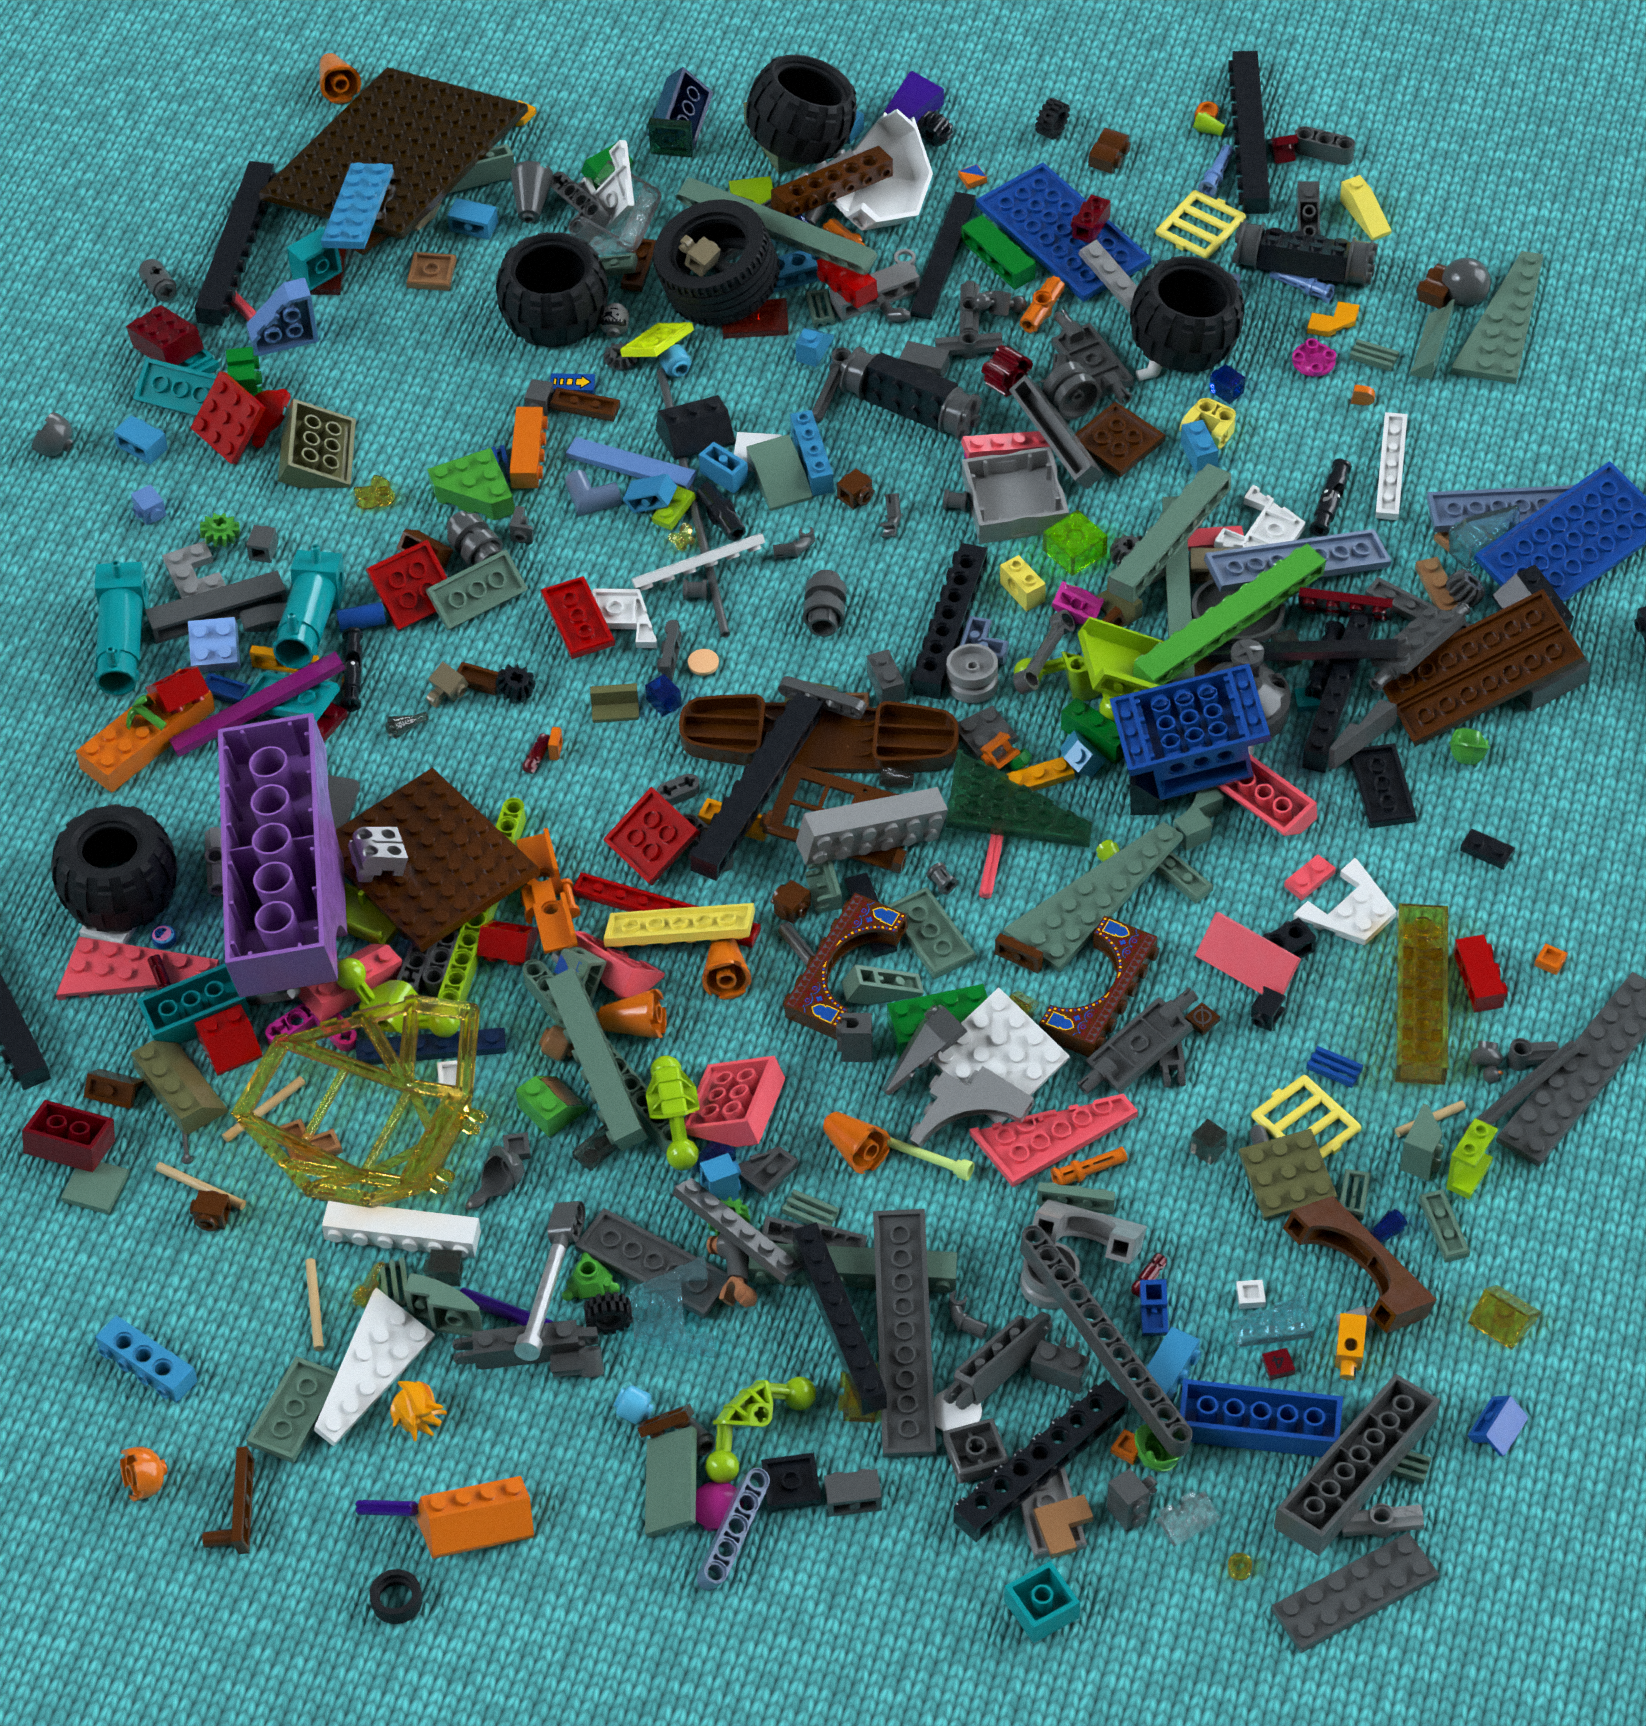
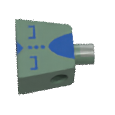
(585, 963)

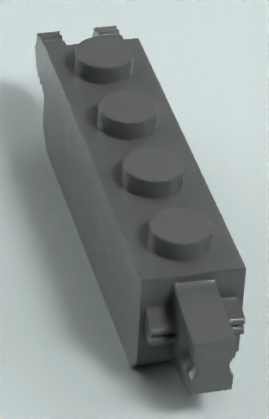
(496, 1346)
(997, 1360)

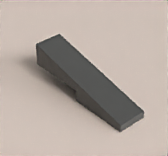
(1358, 736)
(781, 1232)

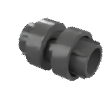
(472, 537)
(824, 603)

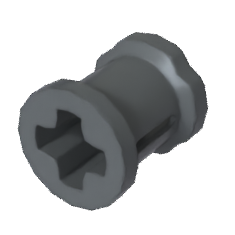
(955, 500)
(695, 589)
(942, 878)

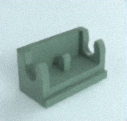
(824, 887)

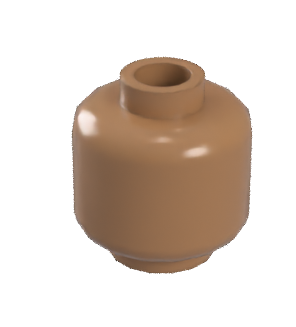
(555, 1044)

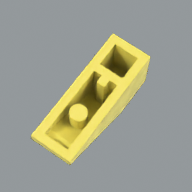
(1364, 207)

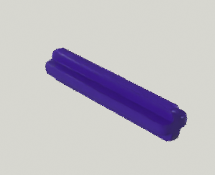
(386, 1507)

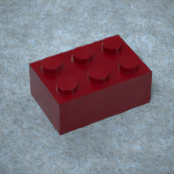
(165, 336)
(68, 1136)

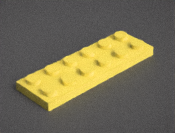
(679, 925)

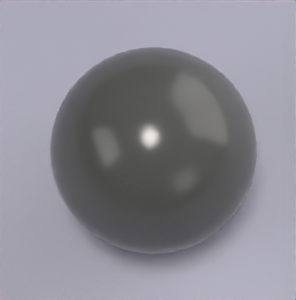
(1467, 281)

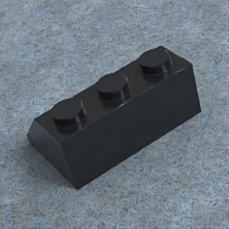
(694, 426)
(1527, 583)
(1144, 795)

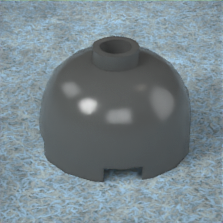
(54, 436)

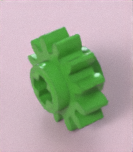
(219, 530)

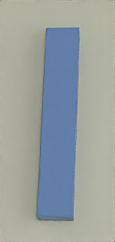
(628, 462)

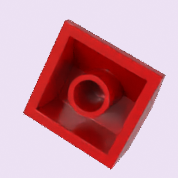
(178, 689)
(506, 942)
(228, 1039)

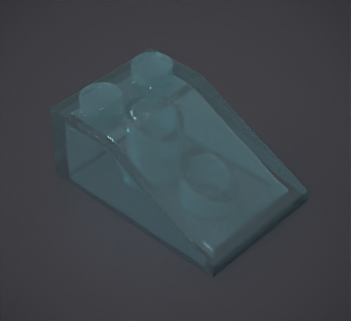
(1478, 531)

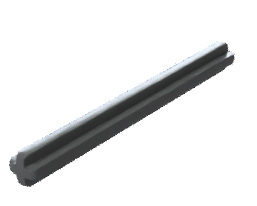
(1528, 1084)

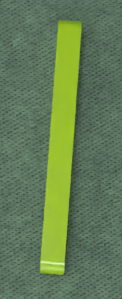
(464, 958)

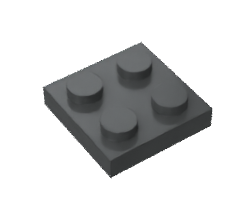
(982, 728)

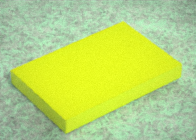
(656, 339)

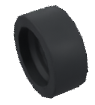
(401, 1614)

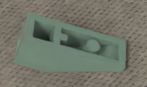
(879, 985)

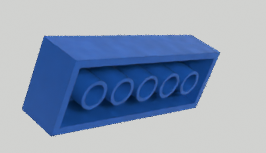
(1261, 1417)

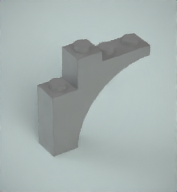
(984, 1096)

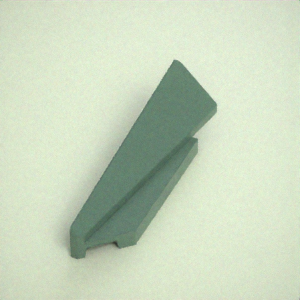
(1432, 341)

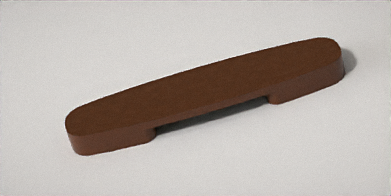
(890, 735)

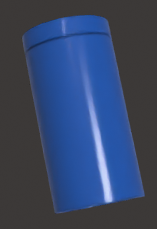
(361, 616)

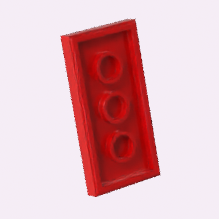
(577, 617)

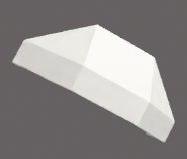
(901, 195)

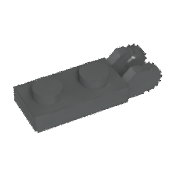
(670, 649)
(1173, 1061)

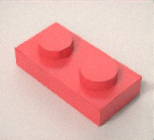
(1309, 877)

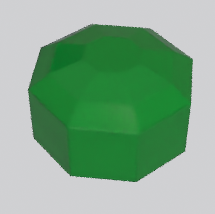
(1020, 760)

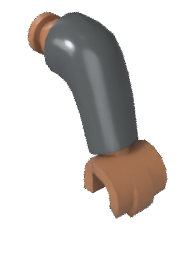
(737, 1272)

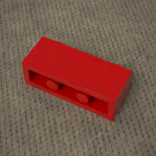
(852, 286)
(1480, 973)

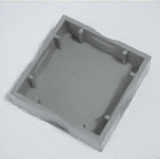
(1013, 494)

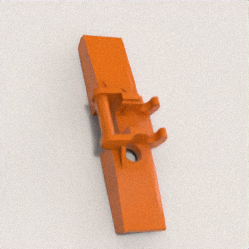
(539, 898)

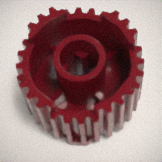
(1005, 369)

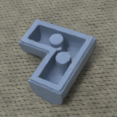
(591, 499)
(977, 633)

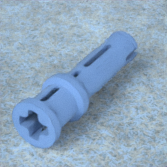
(1214, 175)
(1310, 285)

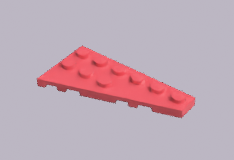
(122, 968)
(1050, 1136)

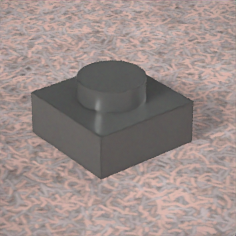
(518, 1144)

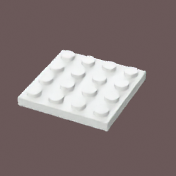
(1005, 1043)

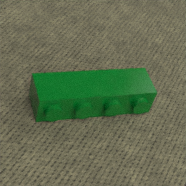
(998, 252)

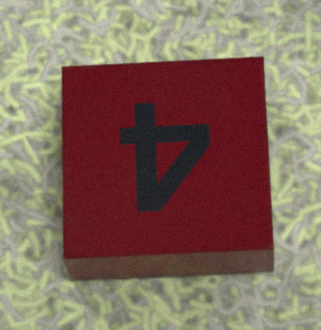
(1278, 1364)

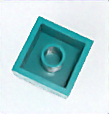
(312, 261)
(1042, 1601)

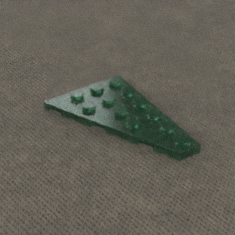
(992, 804)

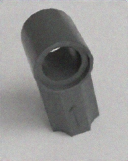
(1526, 1053)
(584, 1362)

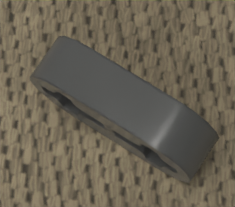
(678, 789)

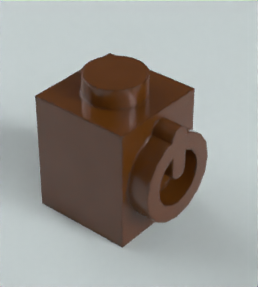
(855, 489)
(791, 901)
(210, 1210)

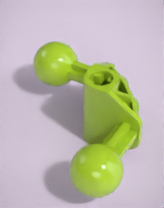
(1077, 678)
(352, 976)
(671, 1097)
(752, 1409)

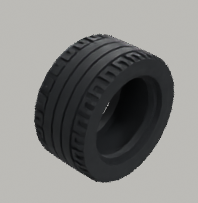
(728, 294)

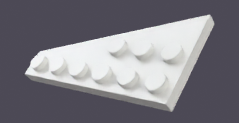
(377, 1355)

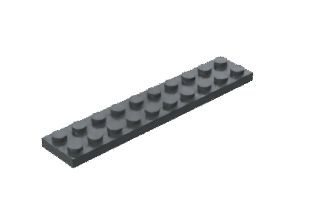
(1574, 1086)
(904, 1332)

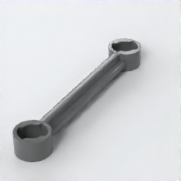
(1027, 680)

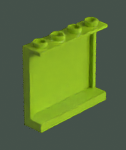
(1111, 656)

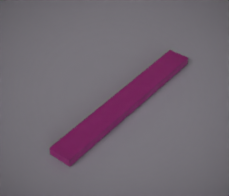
(257, 703)

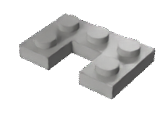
(181, 568)

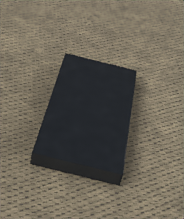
(1382, 786)

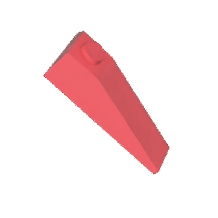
(621, 973)

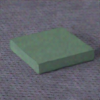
(97, 1189)

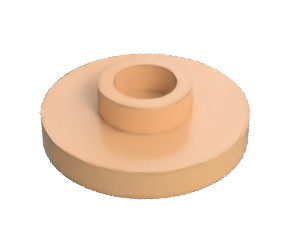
(703, 662)

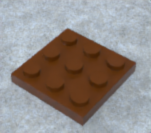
(1119, 439)

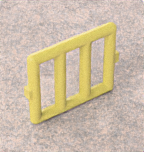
(1216, 241)
(1319, 1096)

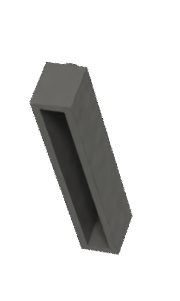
(1056, 432)
(171, 619)

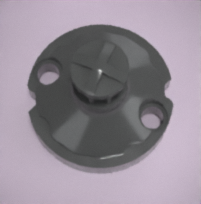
(1271, 686)

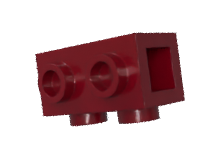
(1091, 218)

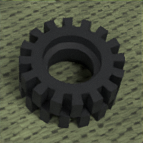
(1052, 118)
(608, 1312)

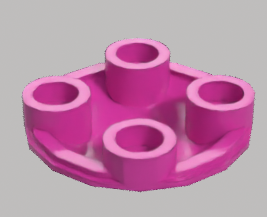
(1313, 358)
(712, 1504)

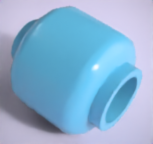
(675, 361)
(633, 1404)

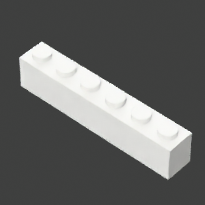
(401, 1228)

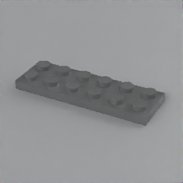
(645, 1256)
(1355, 1592)

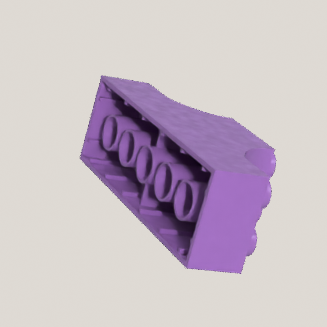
(279, 857)

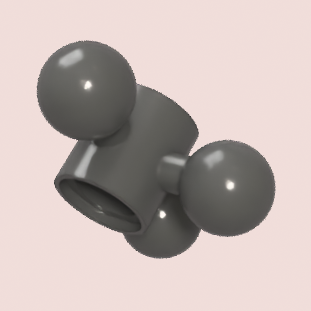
(999, 302)

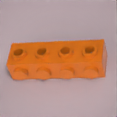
(527, 447)

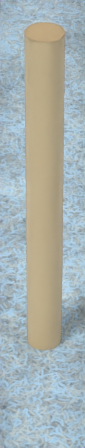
(267, 1106)
(196, 1183)
(314, 1304)

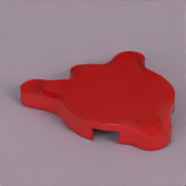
(273, 415)

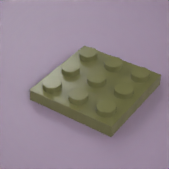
(1286, 1173)

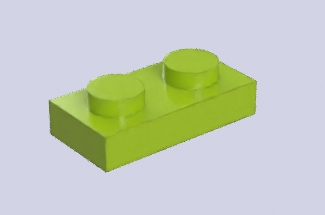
(677, 507)

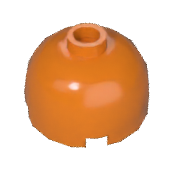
(142, 1471)

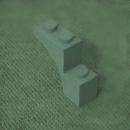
(1196, 822)

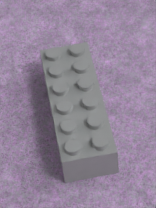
(871, 826)

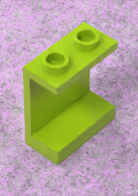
(1469, 1161)

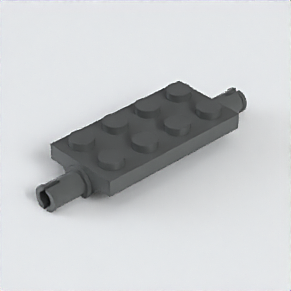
(1089, 349)
(1418, 642)
(1139, 1044)

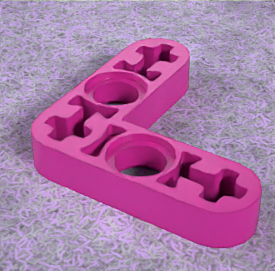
(300, 1012)

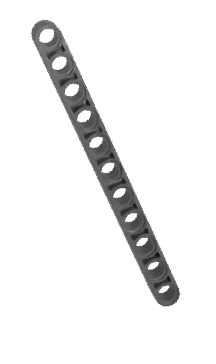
(1109, 1349)

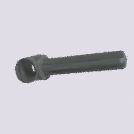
(831, 383)

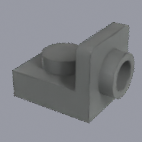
(519, 527)

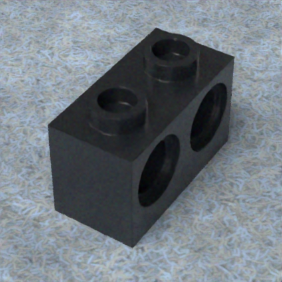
(1294, 938)

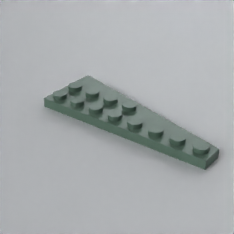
(1500, 335)
(1071, 916)

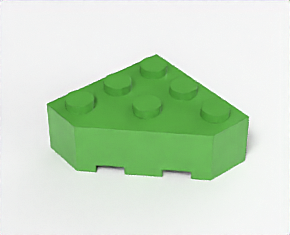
(473, 485)

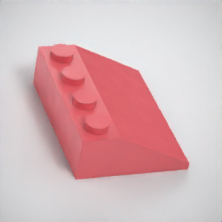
(736, 1101)

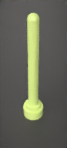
(962, 1168)

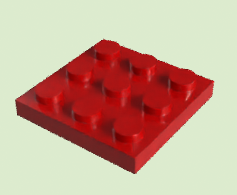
(228, 417)
(403, 583)
(651, 836)

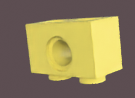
(1022, 583)

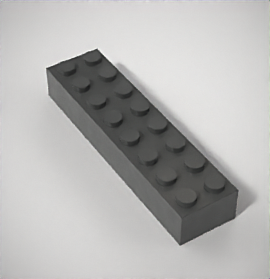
(1356, 1464)

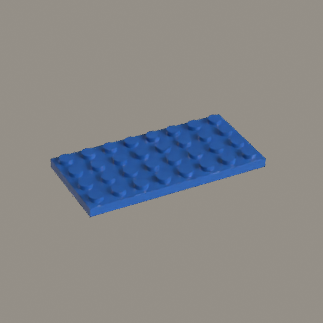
(1038, 215)
(1574, 535)

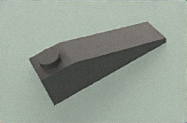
(934, 1034)

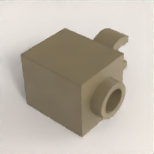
(700, 256)
(446, 683)

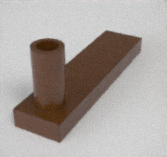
(242, 1507)

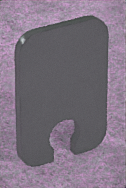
(343, 795)

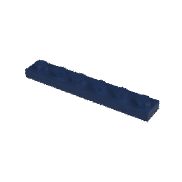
(433, 1047)

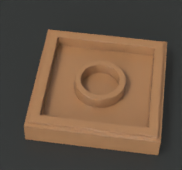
(431, 271)

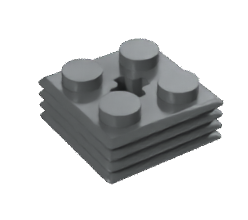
(979, 1436)

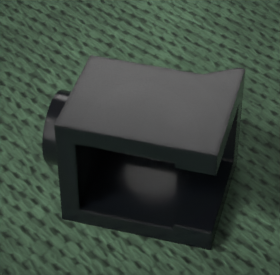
(1267, 1009)

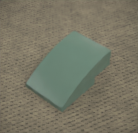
(779, 472)
(442, 1305)

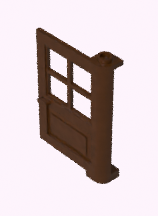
(772, 822)

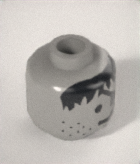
(614, 320)

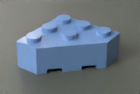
(284, 320)

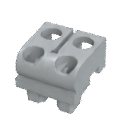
(377, 850)

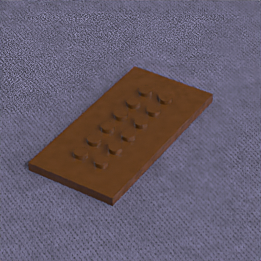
(1484, 667)

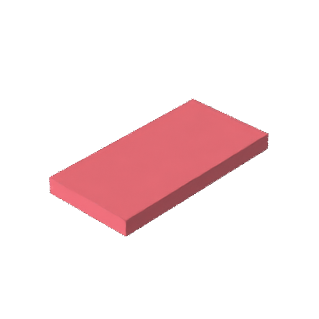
(1246, 955)

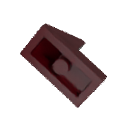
(1283, 148)

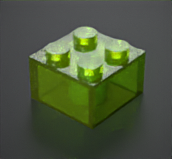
(1075, 542)

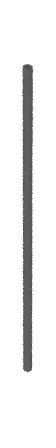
(698, 524)

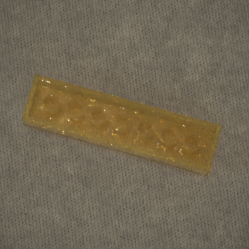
(1421, 994)

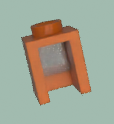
(998, 751)

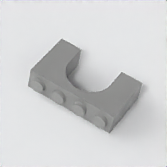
(1121, 1237)

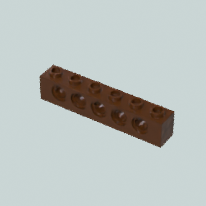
(832, 182)

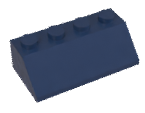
(685, 100)

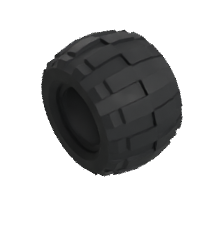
(801, 109)
(552, 265)
(1187, 314)
(118, 895)

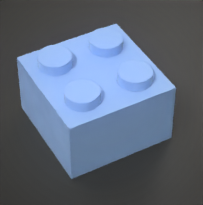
(214, 644)

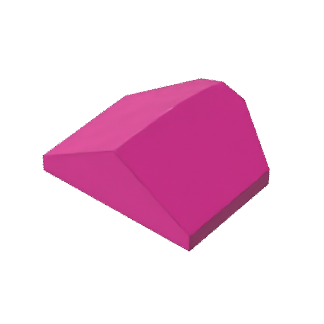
(1077, 602)

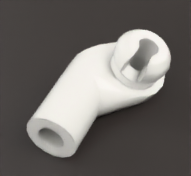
(1151, 371)

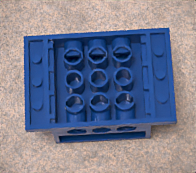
(1192, 730)

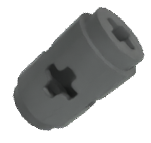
(157, 280)

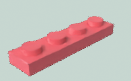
(1002, 443)

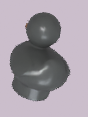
(1488, 1055)

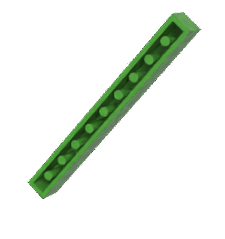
(1230, 616)

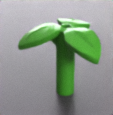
(140, 708)

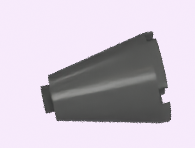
(530, 189)

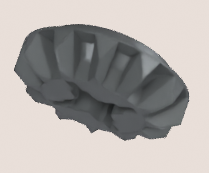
(620, 362)

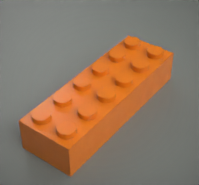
(120, 753)

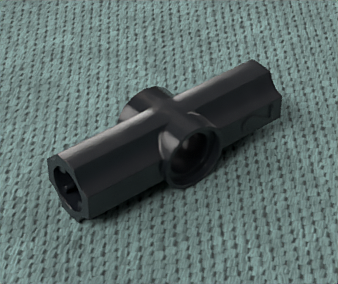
(721, 511)

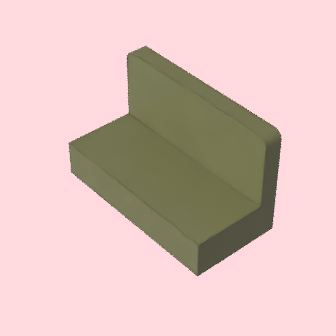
(1130, 610)
(614, 703)

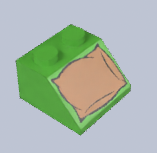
(549, 1103)

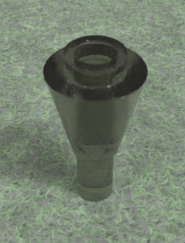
(399, 725)

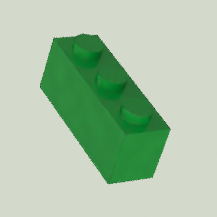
(1094, 728)

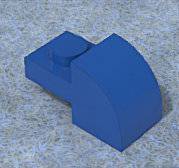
(1153, 1307)

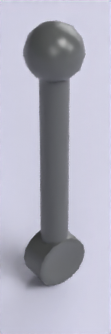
(186, 1159)

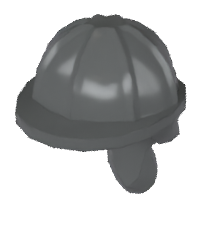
(499, 1176)

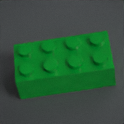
(907, 1014)

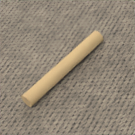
(1439, 1115)

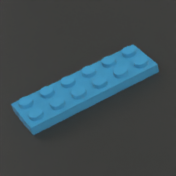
(357, 206)

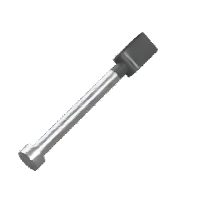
(563, 1228)

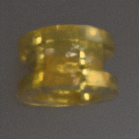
(1245, 1571)

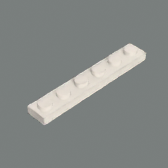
(1391, 466)
(689, 565)

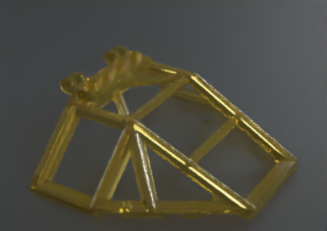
(440, 1131)

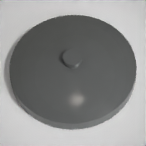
(1260, 631)

